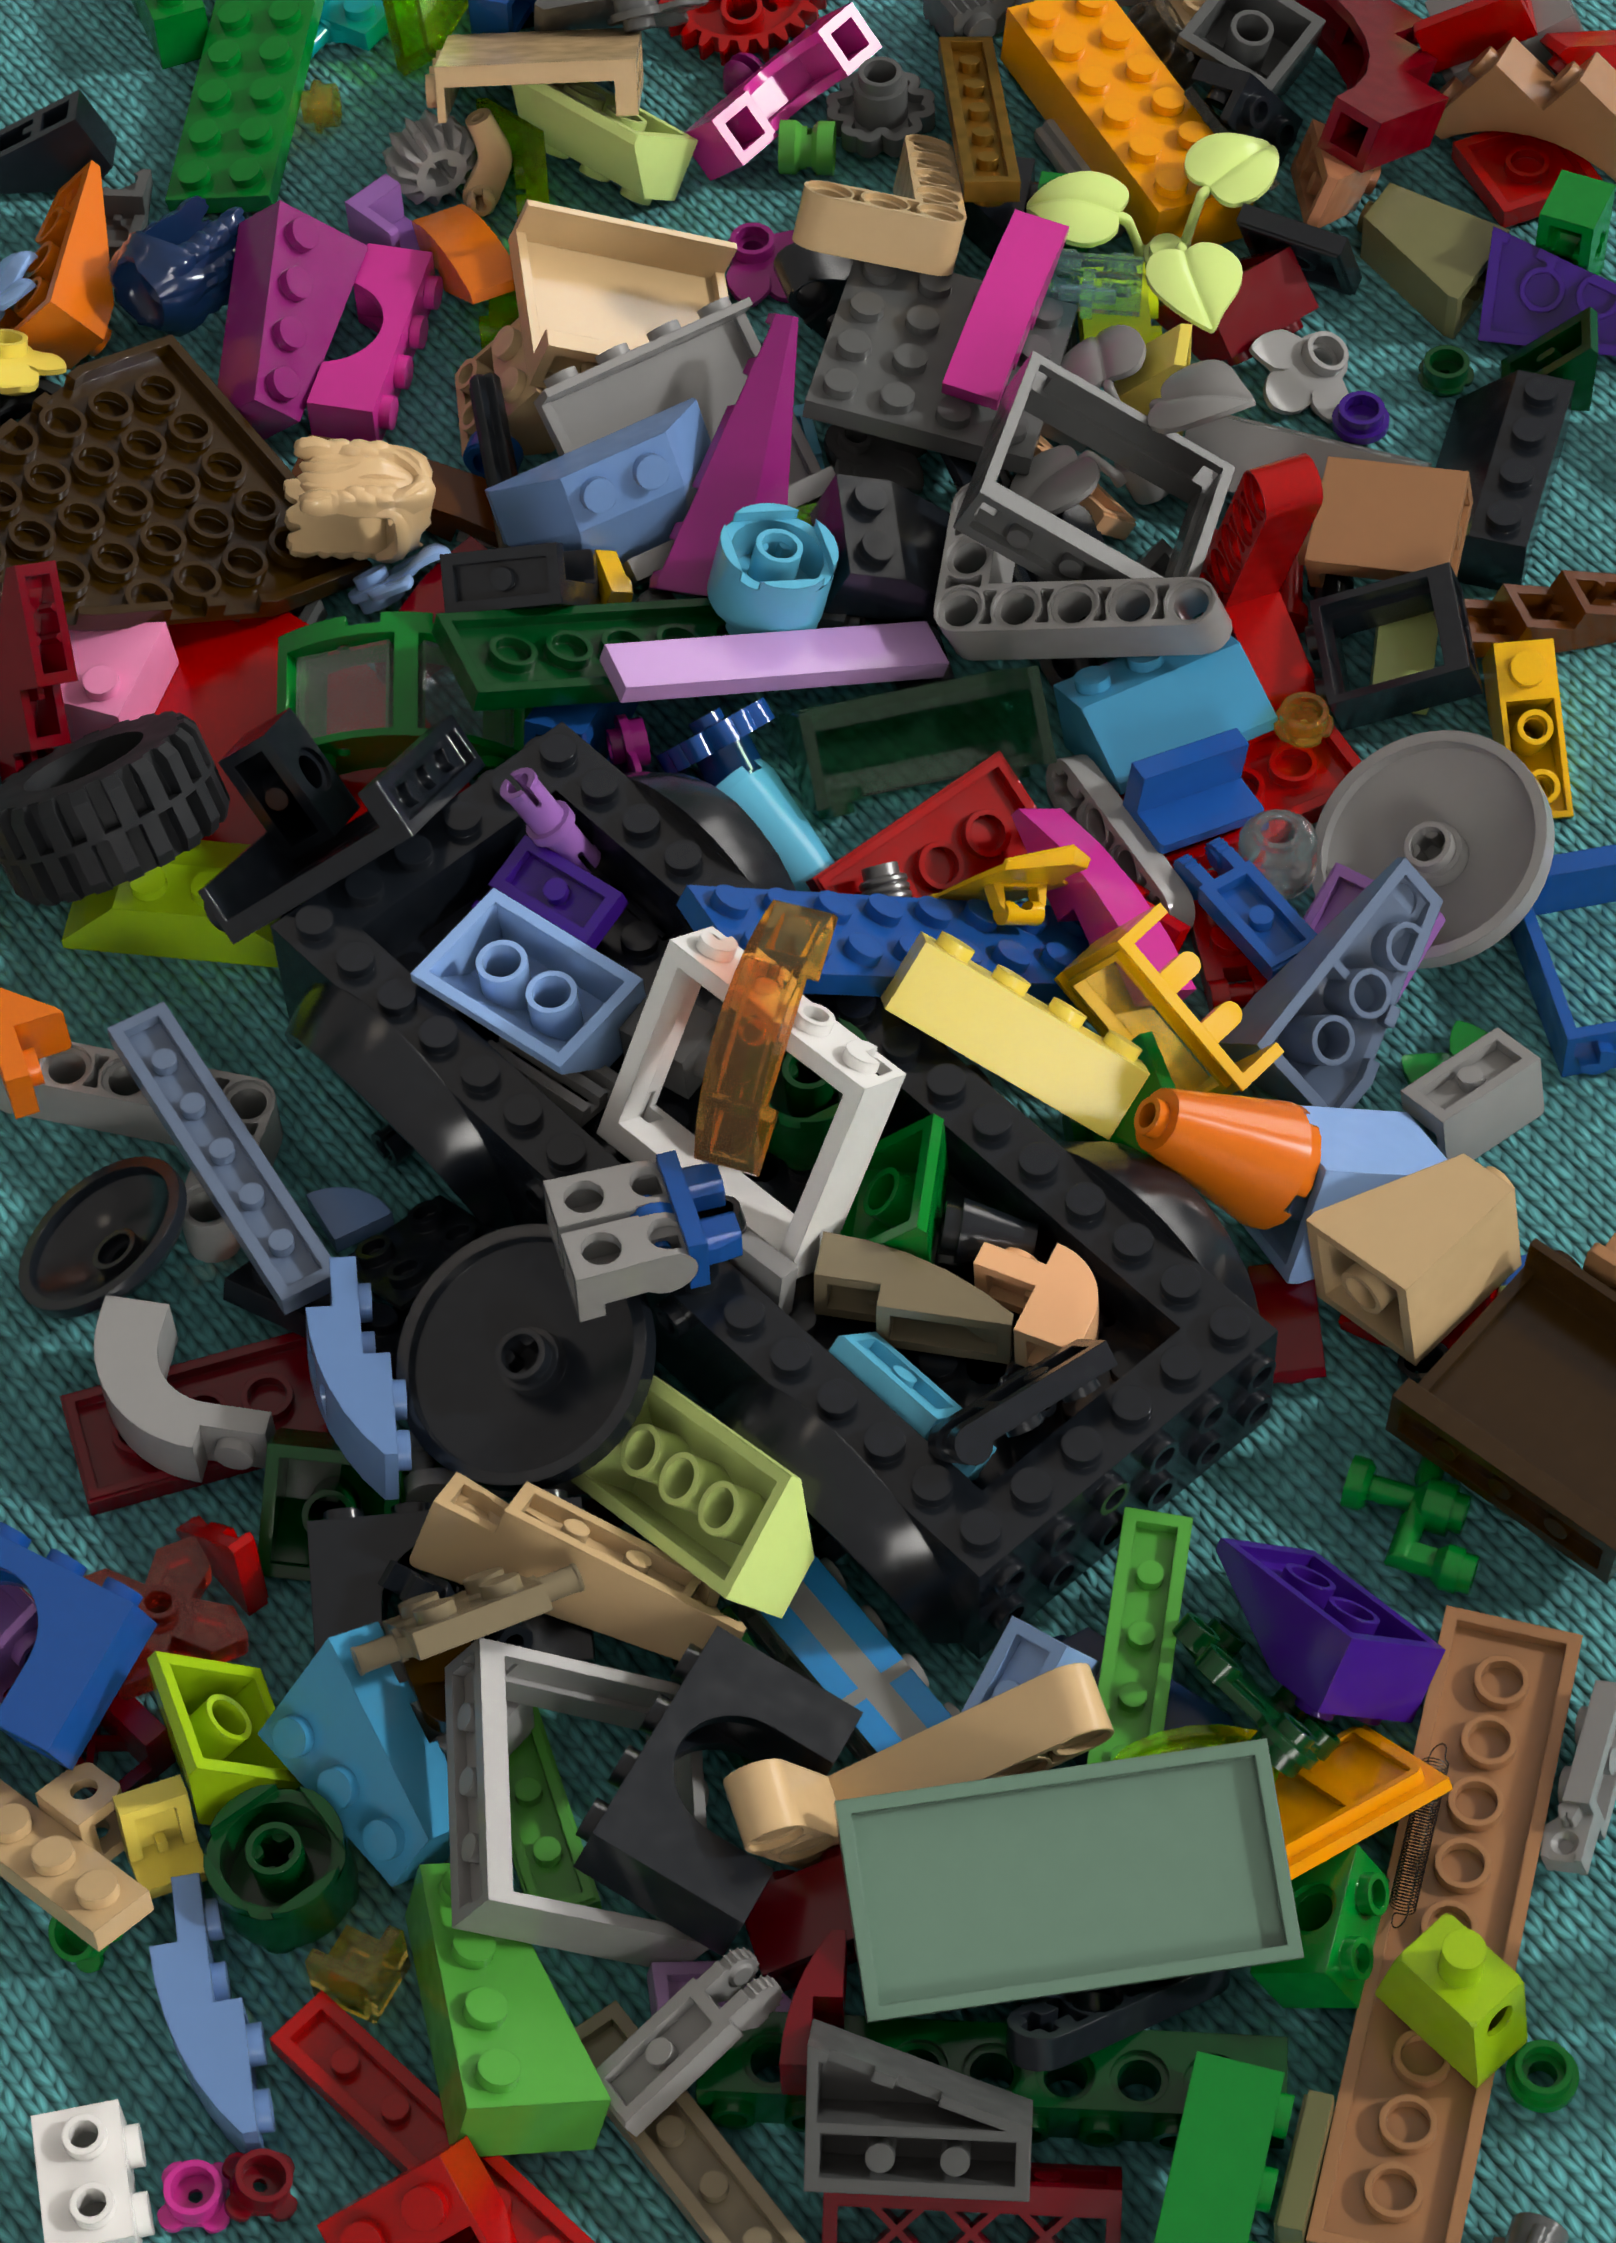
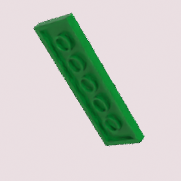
(245, 104)

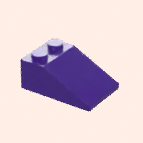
(1329, 1635)

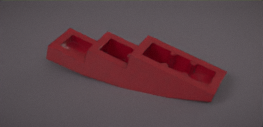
(33, 664)

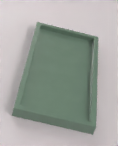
(1067, 1880)

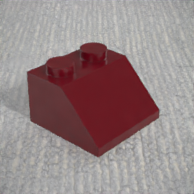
(1269, 299)

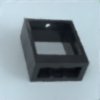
(1379, 605)

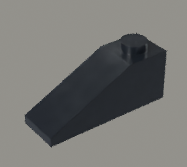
(53, 146)

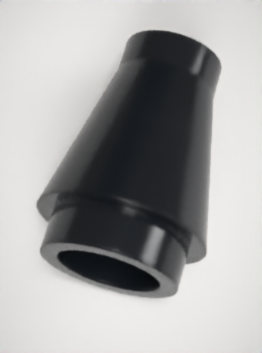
(971, 1224)

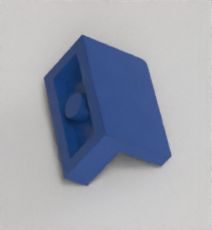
(1191, 792)

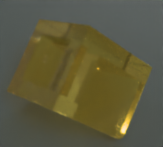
(360, 1971)

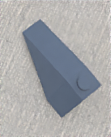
(1340, 994)

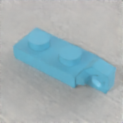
(899, 1385)

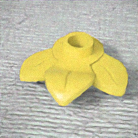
(22, 365)

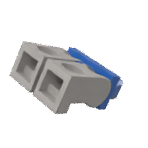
(638, 1230)

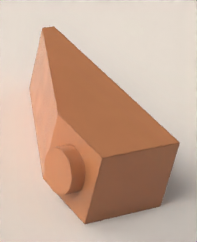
(1325, 184)

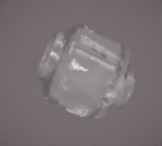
(1282, 849)

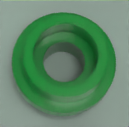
(1545, 2057)

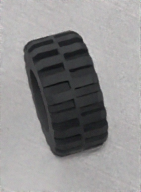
(108, 808)

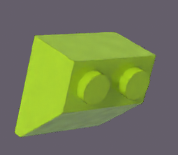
(213, 1728)

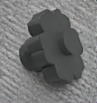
(880, 108)

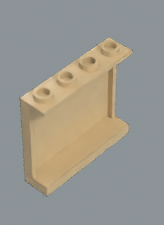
(538, 59)
(604, 283)

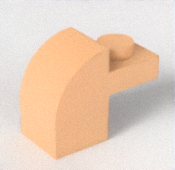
(1054, 1298)

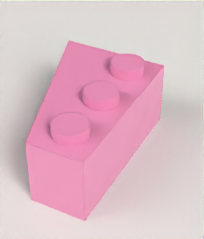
(118, 676)

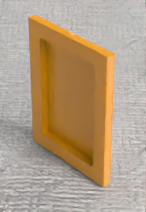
(1351, 1796)

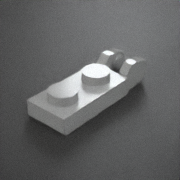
(686, 2038)

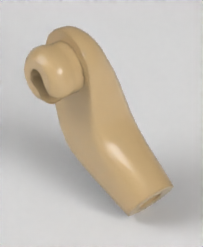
(492, 163)

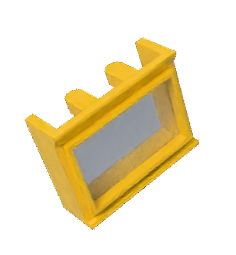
(1127, 995)

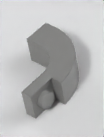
(156, 1421)

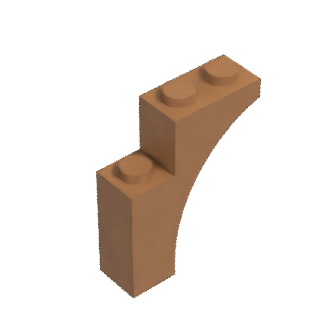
(1521, 96)

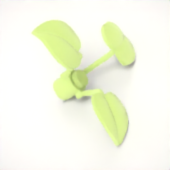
(1190, 280)

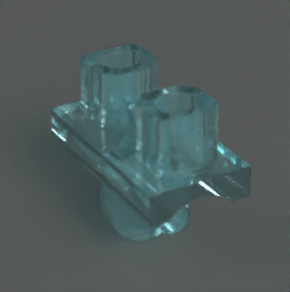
(1098, 283)

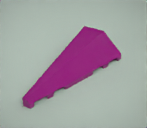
(743, 463)

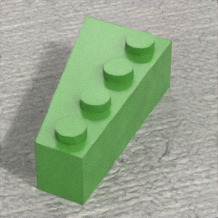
(498, 2036)

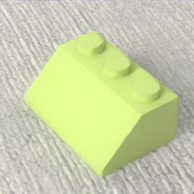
(633, 151)

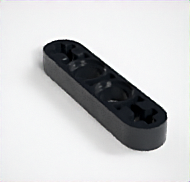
(1074, 2025)

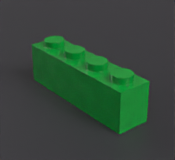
(1222, 2152)

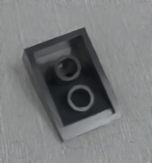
(886, 549)

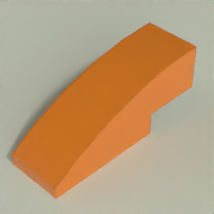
(465, 254)

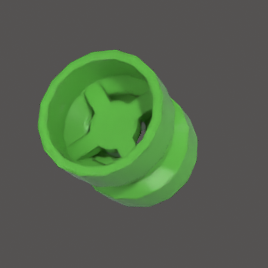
(807, 147)

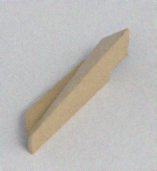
(628, 1584)

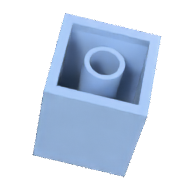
(1357, 1155)

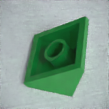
(904, 1191)

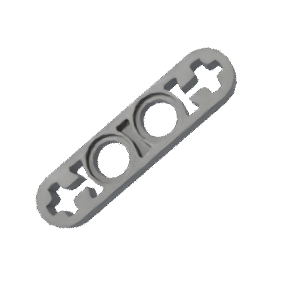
(1090, 799)

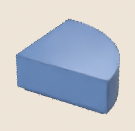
(348, 1215)

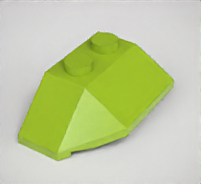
(166, 914)

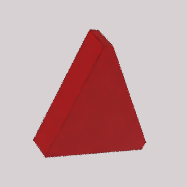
(232, 1561)

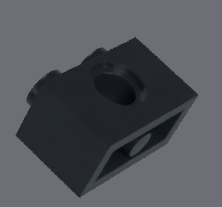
(289, 784)

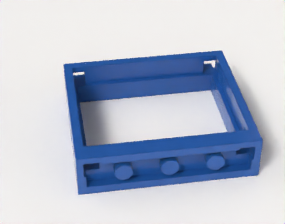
(1573, 882)

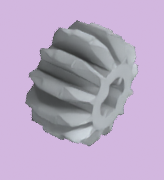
(430, 158)

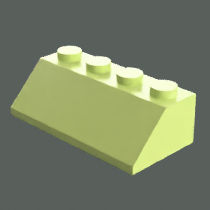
(708, 1501)

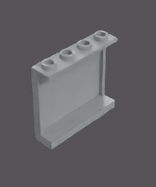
(675, 365)

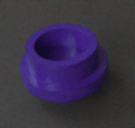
(1360, 418)

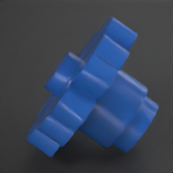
(719, 743)

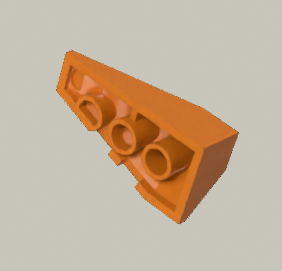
(73, 287)

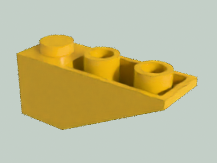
(1528, 714)

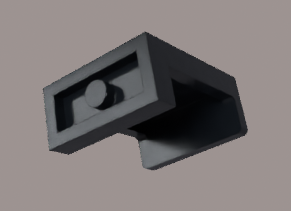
(519, 578)

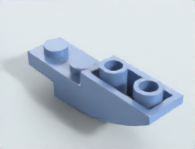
(356, 1383)
(209, 2026)

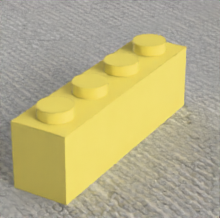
(1015, 1034)

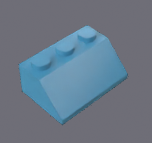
(1158, 704)

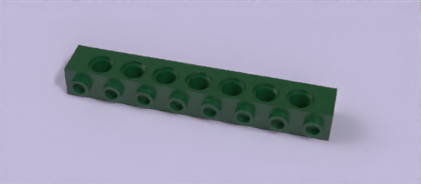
(1096, 2116)

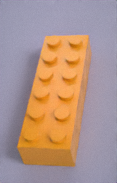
(1116, 108)

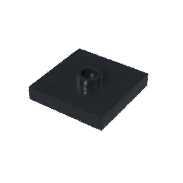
(1320, 253)

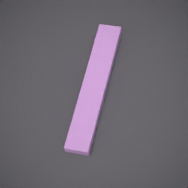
(772, 661)

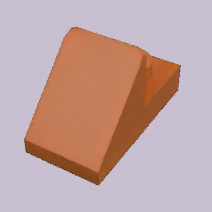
(26, 1034)

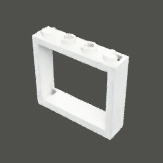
(825, 1046)

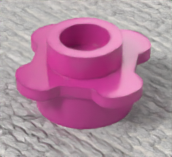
(183, 2179)

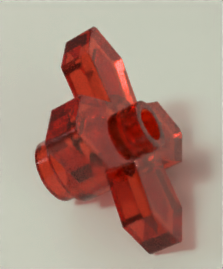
(184, 1621)

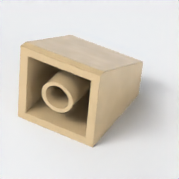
(1417, 1252)

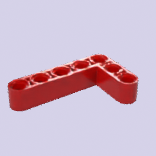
(1251, 560)

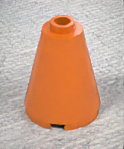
(1233, 1149)

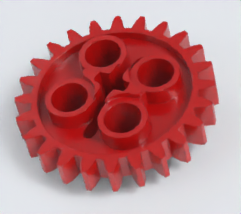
(768, 26)

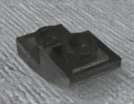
(1160, 28)

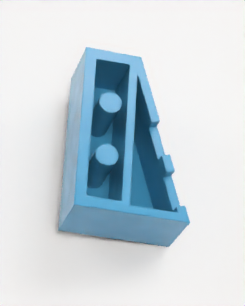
(366, 1756)

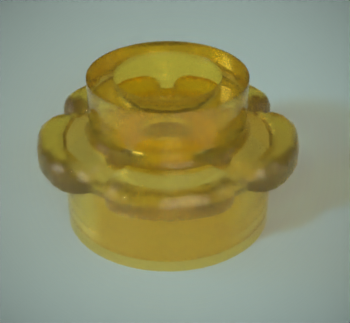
(322, 105)
(1303, 720)

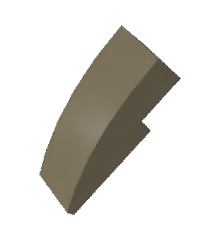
(909, 1300)

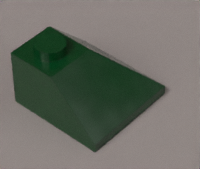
(301, 1482)

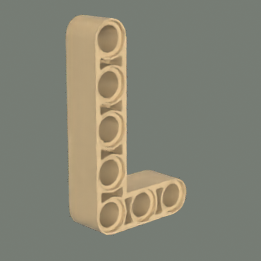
(908, 230)
(790, 1811)

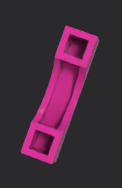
(791, 79)
(361, 392)

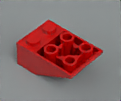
(432, 2202)

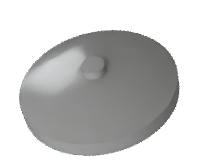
(1461, 818)

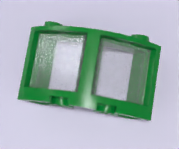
(379, 688)

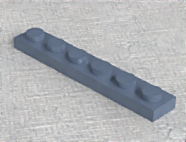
(223, 1157)

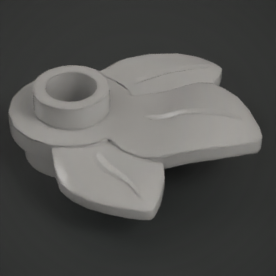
(1302, 371)

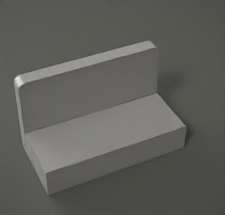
(1478, 1095)

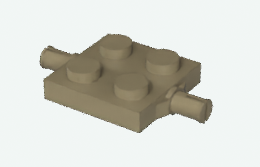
(484, 1607)

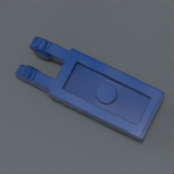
(1246, 907)

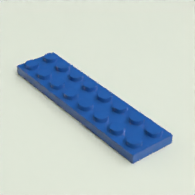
(880, 929)

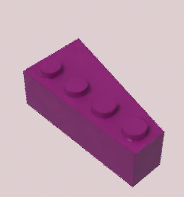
(283, 312)

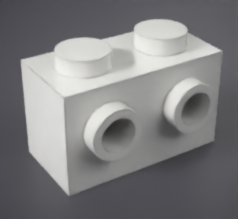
(88, 2175)

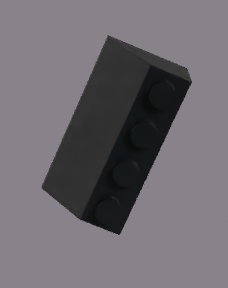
(1511, 446)

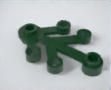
(1291, 1734)

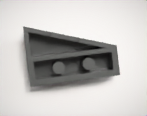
(908, 2125)

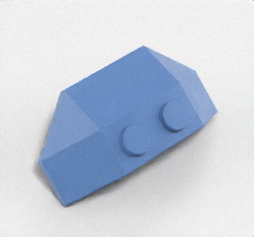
(610, 492)

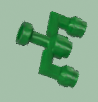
(1428, 1507)

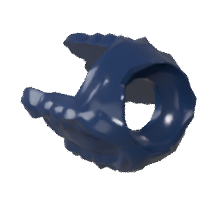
(177, 268)

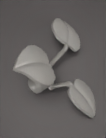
(1189, 399)

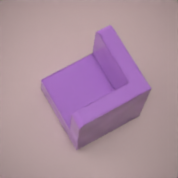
(378, 215)

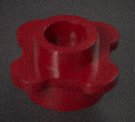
(262, 2166)

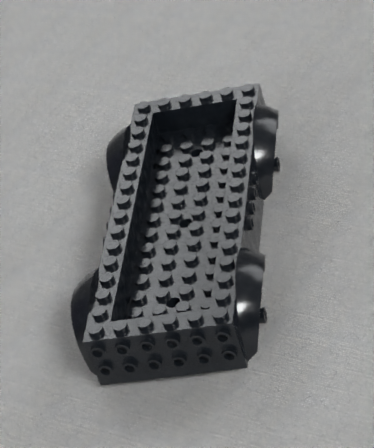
(941, 1546)

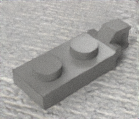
(1585, 1788)

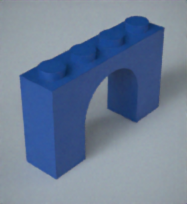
(80, 1652)

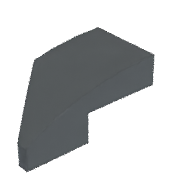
(127, 209)

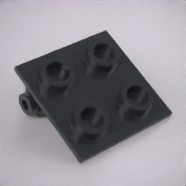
(413, 1249)

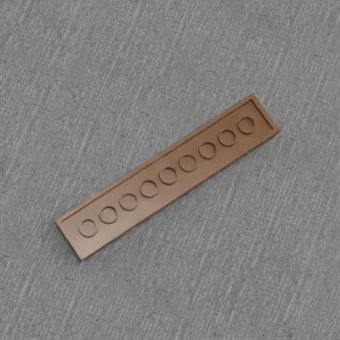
(1403, 2116)

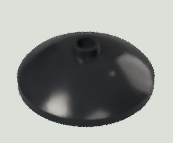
(103, 1237)

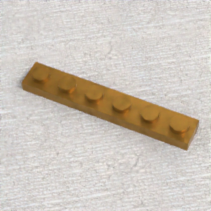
(979, 121)

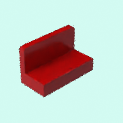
(1472, 27)

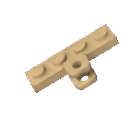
(63, 1864)

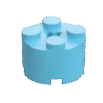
(771, 571)

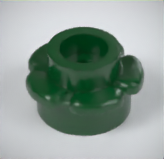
(1445, 371)

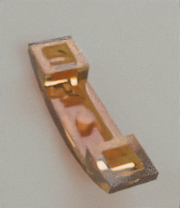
(754, 1032)

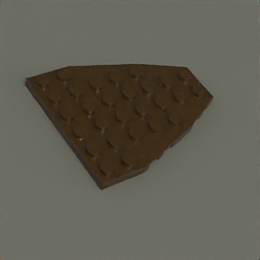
(153, 499)

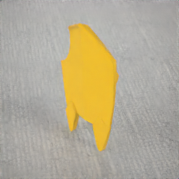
(1020, 878)

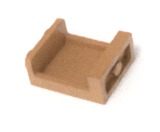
(1386, 520)

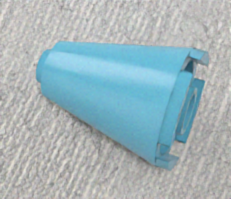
(780, 820)

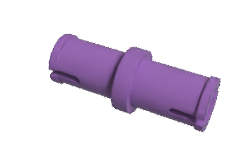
(548, 820)

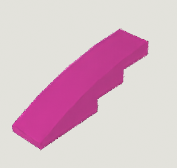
(1005, 309)
(1099, 895)

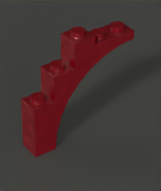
(1388, 96)

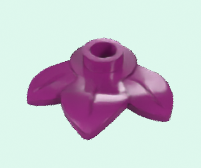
(752, 266)
(628, 744)

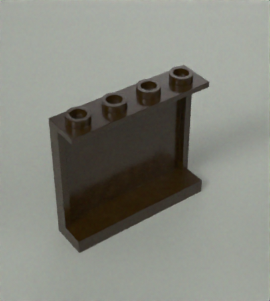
(1530, 1408)

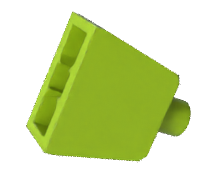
(1451, 1992)

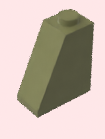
(1428, 254)

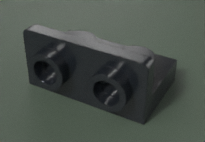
(1248, 105)

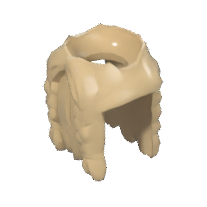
(358, 500)

